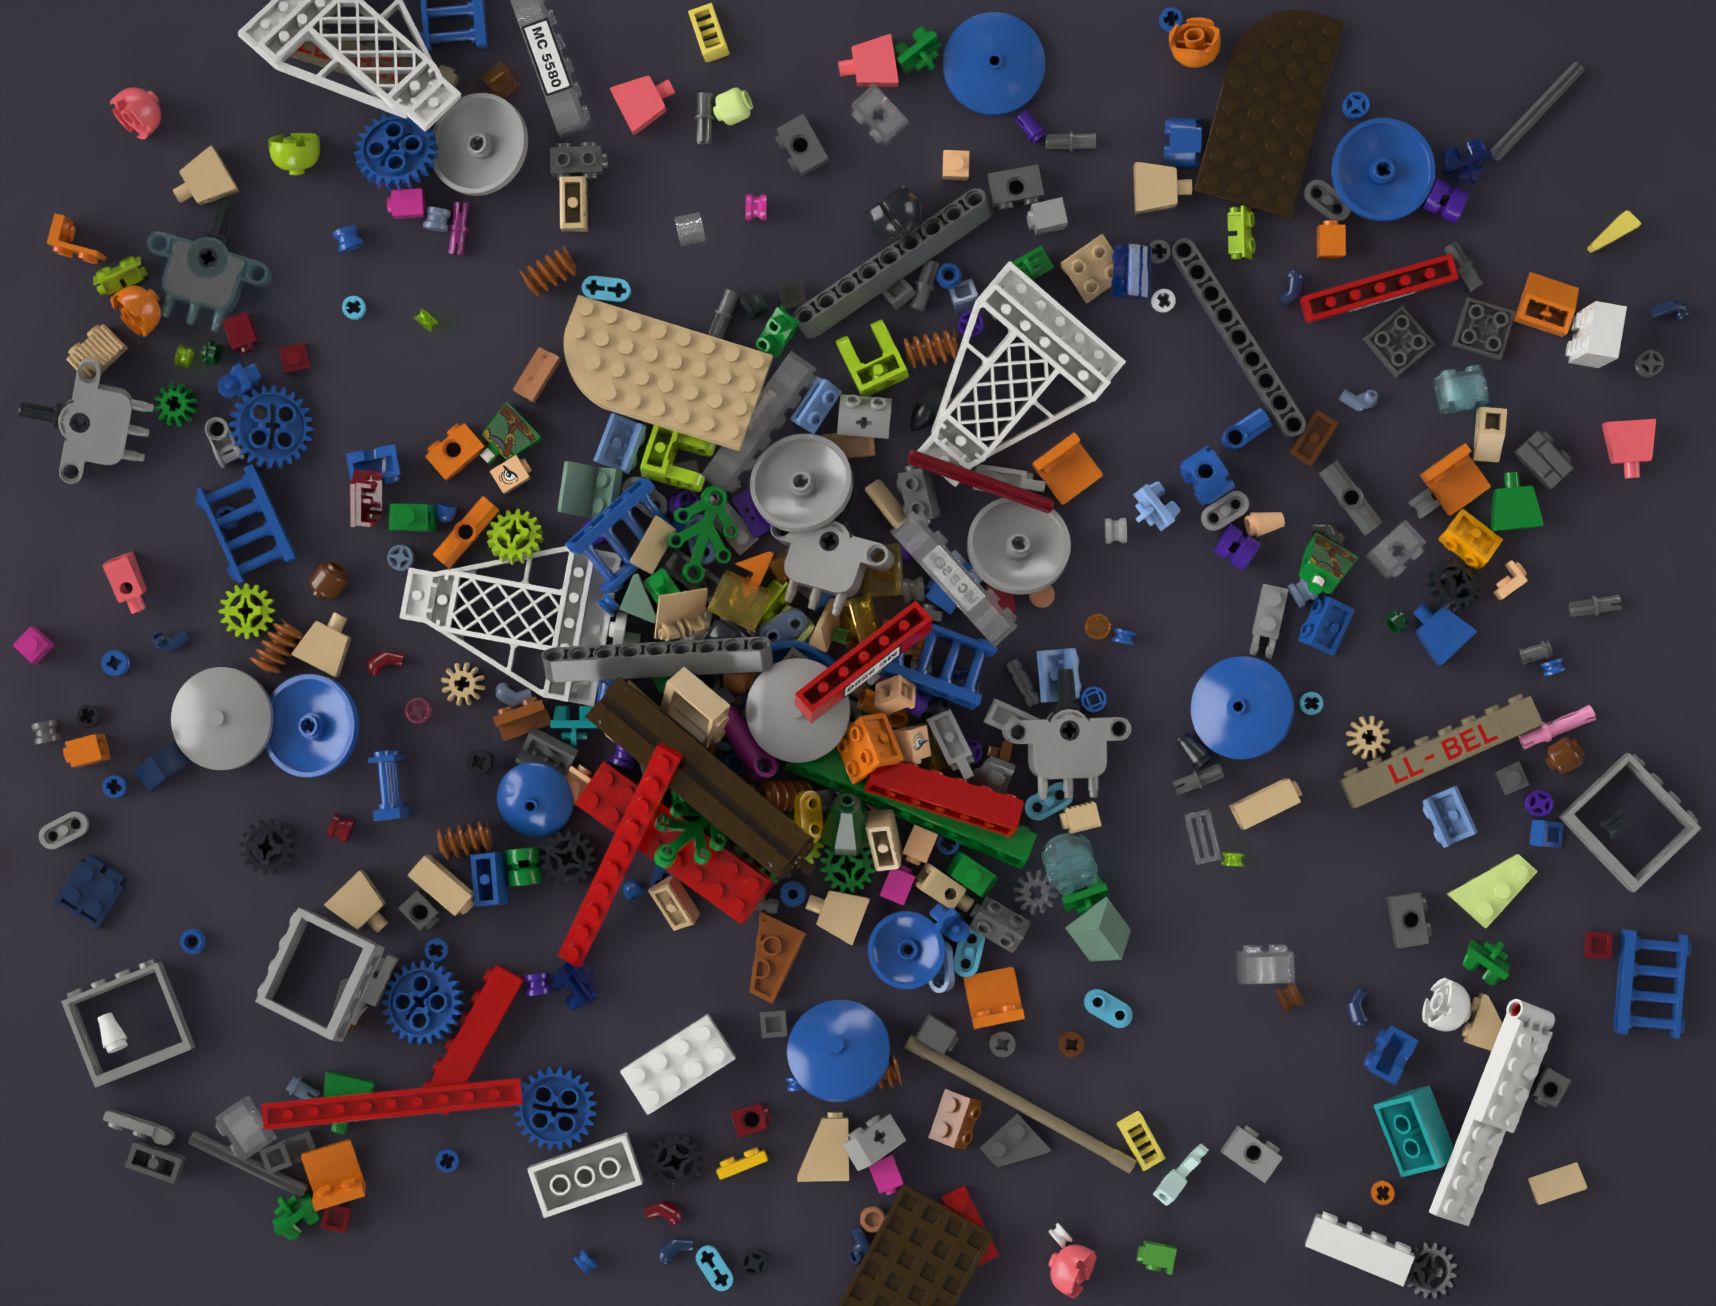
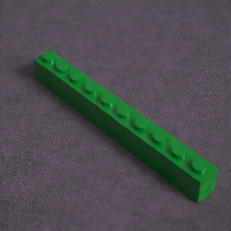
(832, 773)

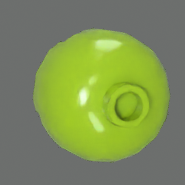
(295, 152)

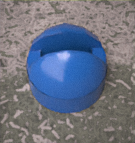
(445, 512)
(633, 889)

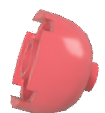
(137, 110)
(1071, 1268)

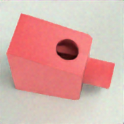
(872, 63)
(641, 101)
(1630, 443)
(122, 570)

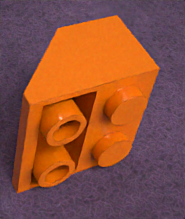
(1547, 305)

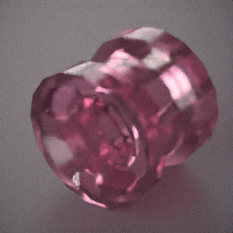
(414, 711)

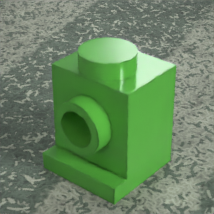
(1157, 1256)

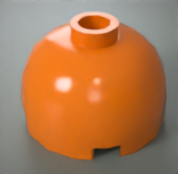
(1195, 42)
(138, 308)

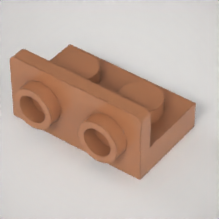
(537, 374)

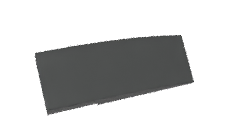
(673, 563)

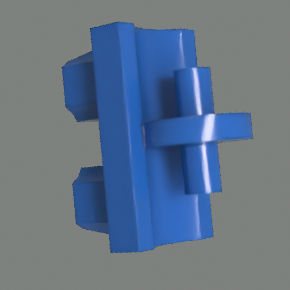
(239, 381)
(950, 923)

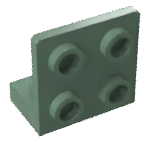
(588, 489)

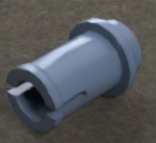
(301, 1089)

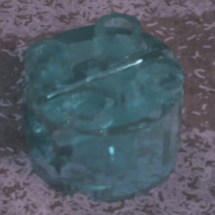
(1461, 390)
(1069, 863)

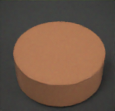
(1042, 598)
(872, 1218)

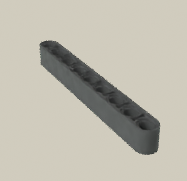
(893, 263)
(1237, 325)
(657, 659)

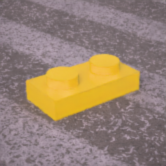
(731, 1166)

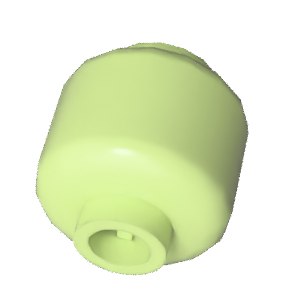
(733, 106)

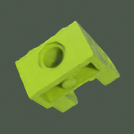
(878, 373)
(661, 453)

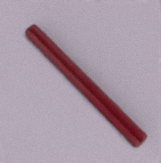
(980, 481)

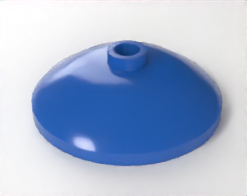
(543, 787)
(888, 952)

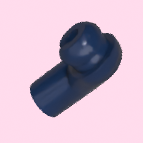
(1296, 287)
(1668, 307)
(169, 643)
(1355, 1010)
(861, 1246)
(672, 1247)

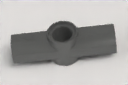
(1361, 511)

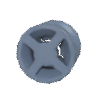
(437, 219)
(396, 557)
(1301, 593)

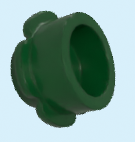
(211, 353)
(1397, 621)

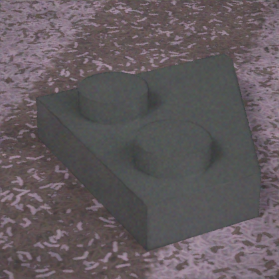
(993, 774)
(1014, 1143)

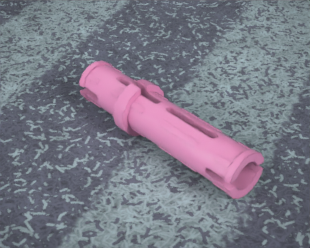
(1560, 725)

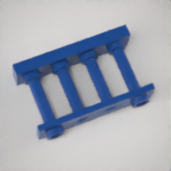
(476, 34)
(271, 527)
(602, 527)
(942, 686)
(389, 786)
(1627, 994)

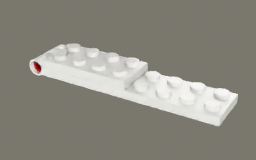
(1494, 1108)

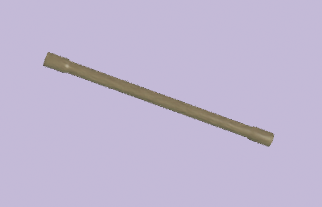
(1114, 1156)

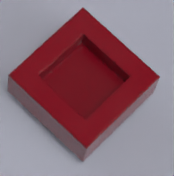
(295, 358)
(1598, 945)
(336, 1218)

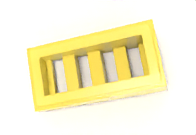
(713, 48)
(1619, 227)
(1129, 1123)

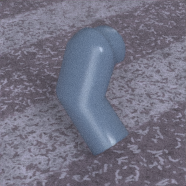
(1361, 401)
(509, 696)

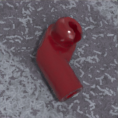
(383, 658)

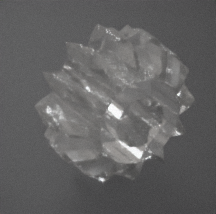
(1026, 893)

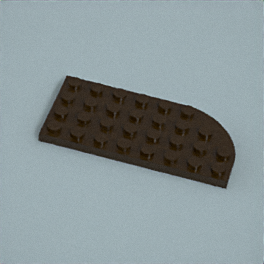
(1269, 111)
(918, 1256)

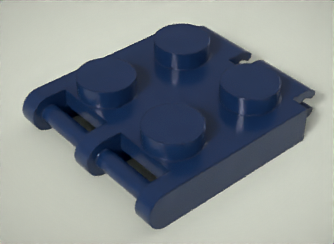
(91, 891)

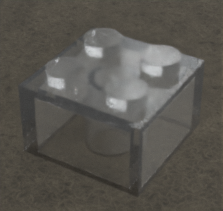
(1266, 965)
(244, 1128)

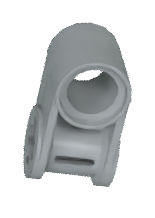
(223, 443)

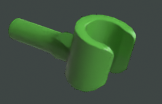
(839, 635)

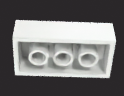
(1596, 334)
(678, 1064)
(585, 1175)
(1360, 1249)

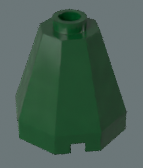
(845, 825)

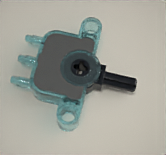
(204, 284)

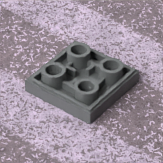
(1483, 328)
(1399, 341)

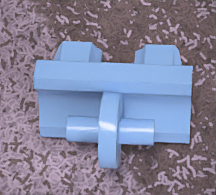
(1152, 508)

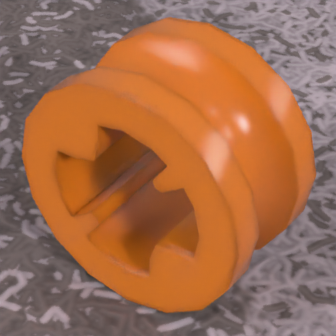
(1374, 1192)

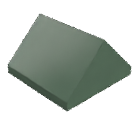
(637, 601)
(1100, 932)

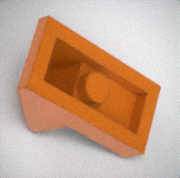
(757, 565)

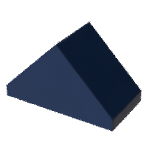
(161, 766)

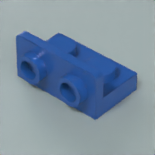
(1326, 624)

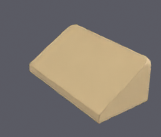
(885, 502)
(652, 545)
(824, 629)
(674, 903)
(1557, 1183)

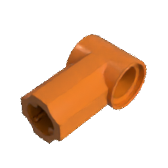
(866, 703)

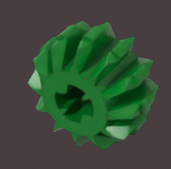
(183, 399)

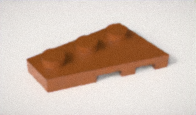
(774, 956)

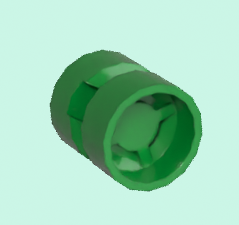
(525, 875)

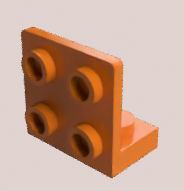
(62, 232)
(1067, 469)
(1455, 480)
(868, 745)
(993, 997)
(334, 1174)

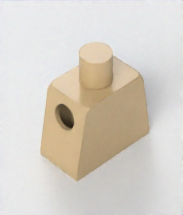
(205, 179)
(1157, 187)
(325, 645)
(936, 883)
(359, 903)
(839, 913)

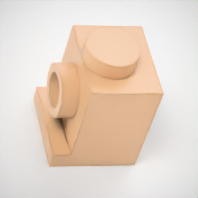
(894, 694)

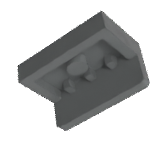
(547, 750)

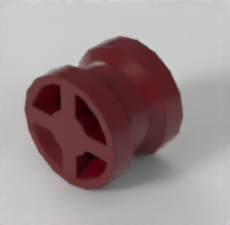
(341, 827)

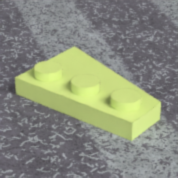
(1493, 890)

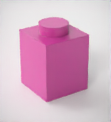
(407, 203)
(33, 645)
(898, 884)
(886, 1175)

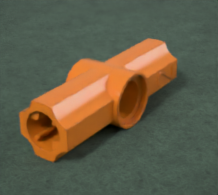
(454, 545)

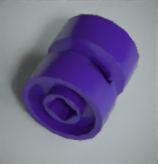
(1454, 204)
(1243, 553)

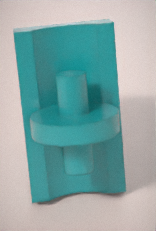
(562, 720)

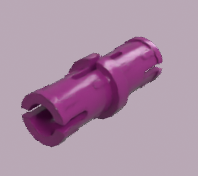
(458, 228)

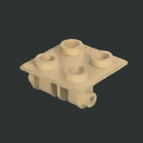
(1091, 268)
(681, 615)

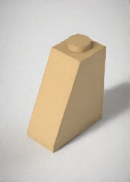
(826, 1156)

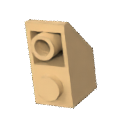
(1489, 434)
(1484, 1023)

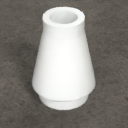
(111, 1033)

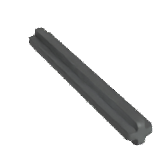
(1536, 111)
(249, 1165)

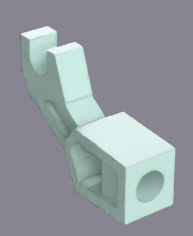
(1176, 1179)

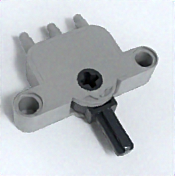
(104, 427)
(830, 569)
(1068, 755)

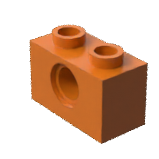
(470, 449)
(86, 750)

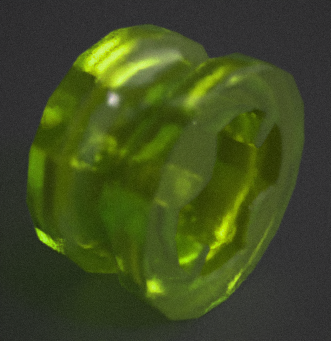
(426, 320)
(184, 356)
(1233, 859)

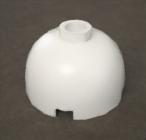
(1448, 1006)

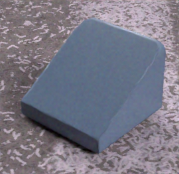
(964, 296)

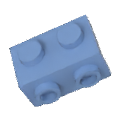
(816, 405)
(620, 443)
(1048, 665)
(1449, 816)

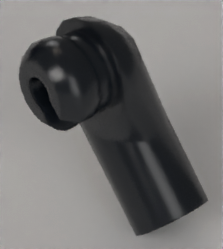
(933, 709)

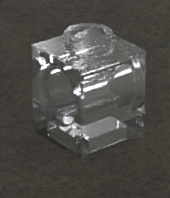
(690, 229)

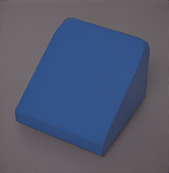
(1546, 833)

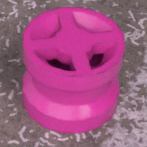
(756, 207)

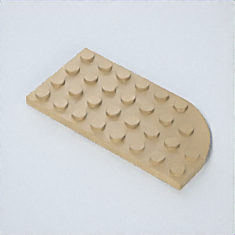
(664, 372)

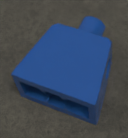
(1441, 632)

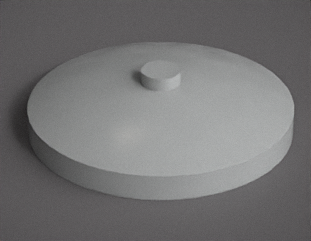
(480, 144)
(801, 483)
(1018, 547)
(222, 718)
(780, 725)

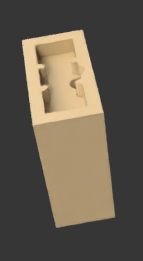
(695, 707)
(1266, 803)
(442, 885)

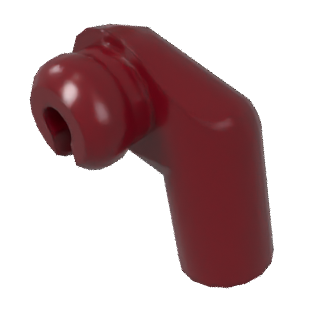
(664, 1209)

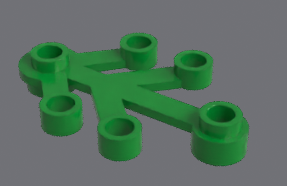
(704, 530)
(667, 853)

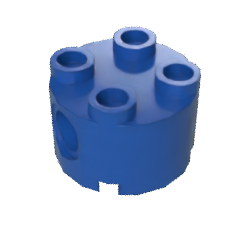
(1201, 463)

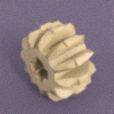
(467, 692)
(1374, 731)

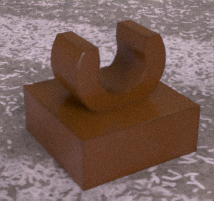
(1002, 753)

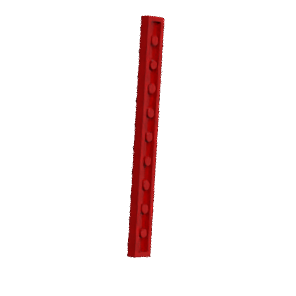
(620, 854)
(392, 1103)

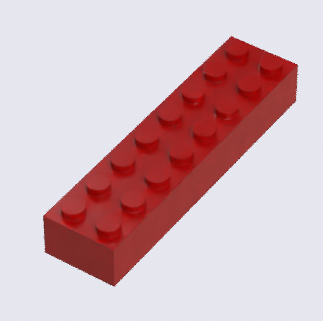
(725, 880)

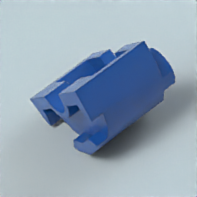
(1183, 142)
(381, 459)
(1390, 1054)

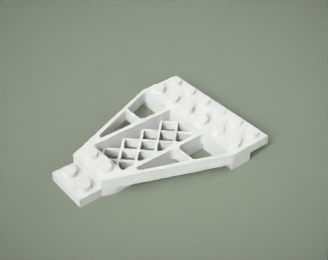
(290, 23)
(1046, 330)
(580, 619)

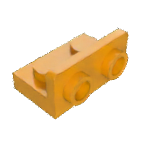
(1470, 540)

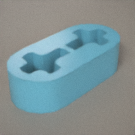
(606, 282)
(720, 1264)

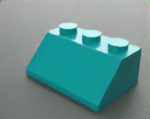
(1415, 1131)

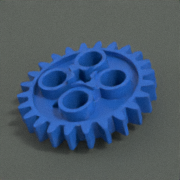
(395, 152)
(294, 429)
(437, 1019)
(553, 1132)

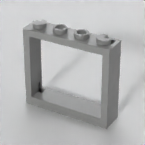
(1669, 800)
(101, 986)
(353, 991)

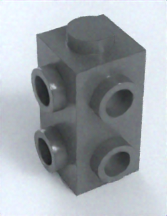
(583, 161)
(918, 492)
(998, 924)

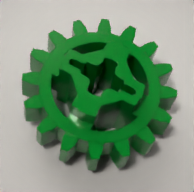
(836, 867)

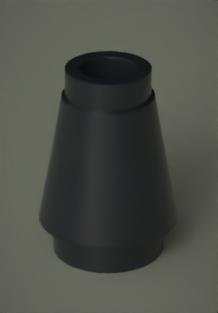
(1194, 752)

